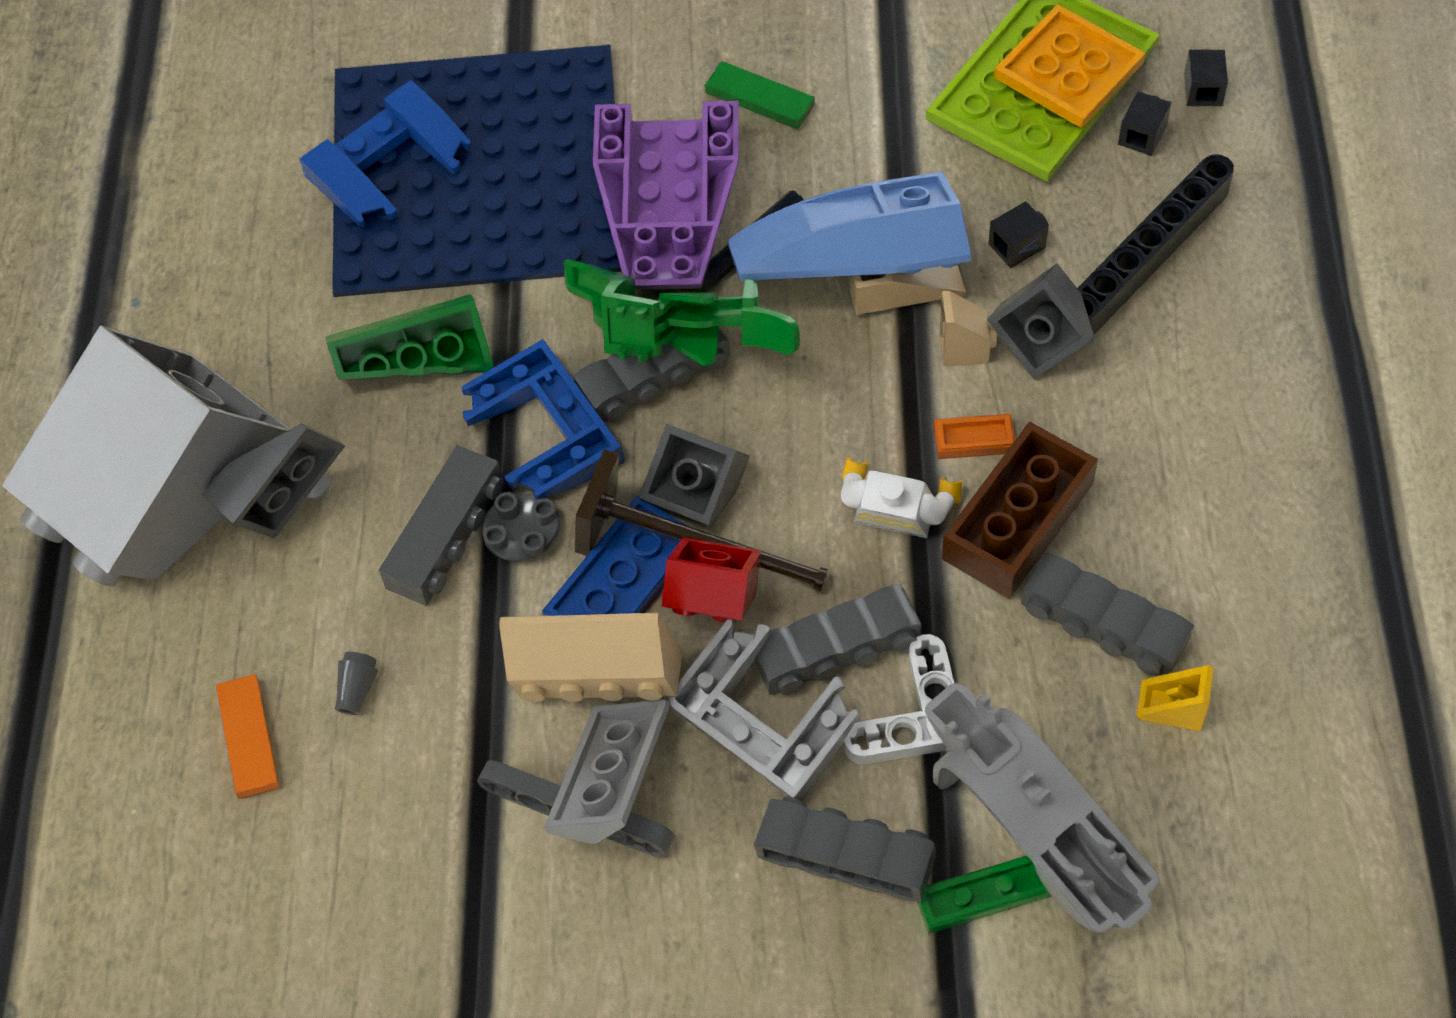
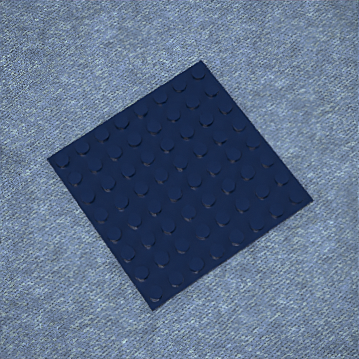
(521, 189)

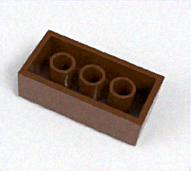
(1019, 509)

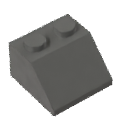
(1043, 321)
(693, 475)

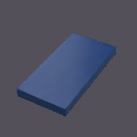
(619, 572)

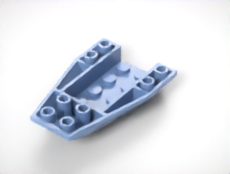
(858, 232)

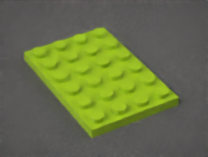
(1004, 119)

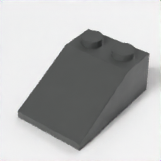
(273, 479)

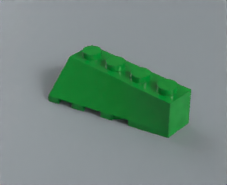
(415, 343)

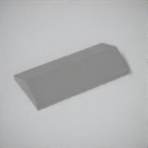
(606, 770)

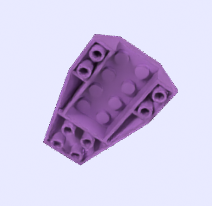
(665, 189)

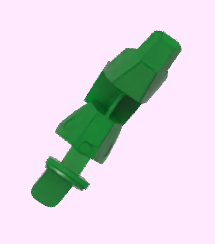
(682, 319)

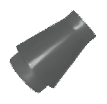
(354, 680)

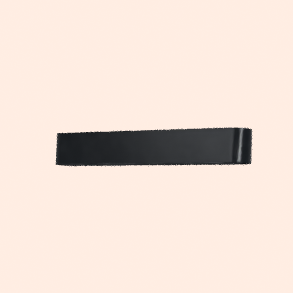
(1156, 239)

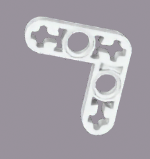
(926, 738)

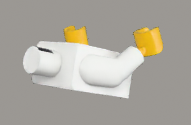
(896, 501)

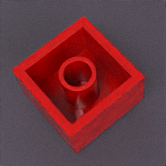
(711, 579)

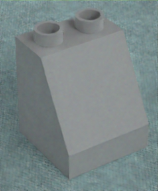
(132, 454)

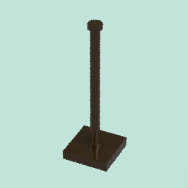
(601, 503)

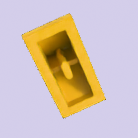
(1176, 698)

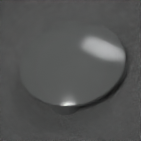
(520, 526)

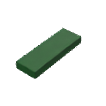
(760, 94)
(981, 894)

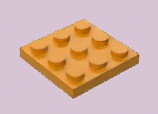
(1069, 65)

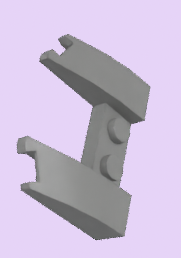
(788, 763)

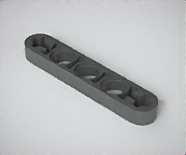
(540, 796)

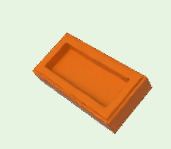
(973, 436)

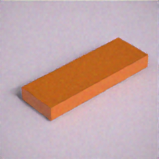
(247, 736)

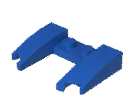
(339, 167)
(541, 376)

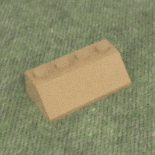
(590, 656)

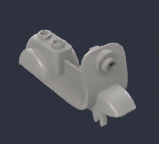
(1043, 808)

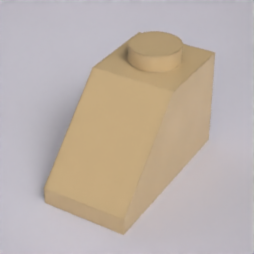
(964, 332)

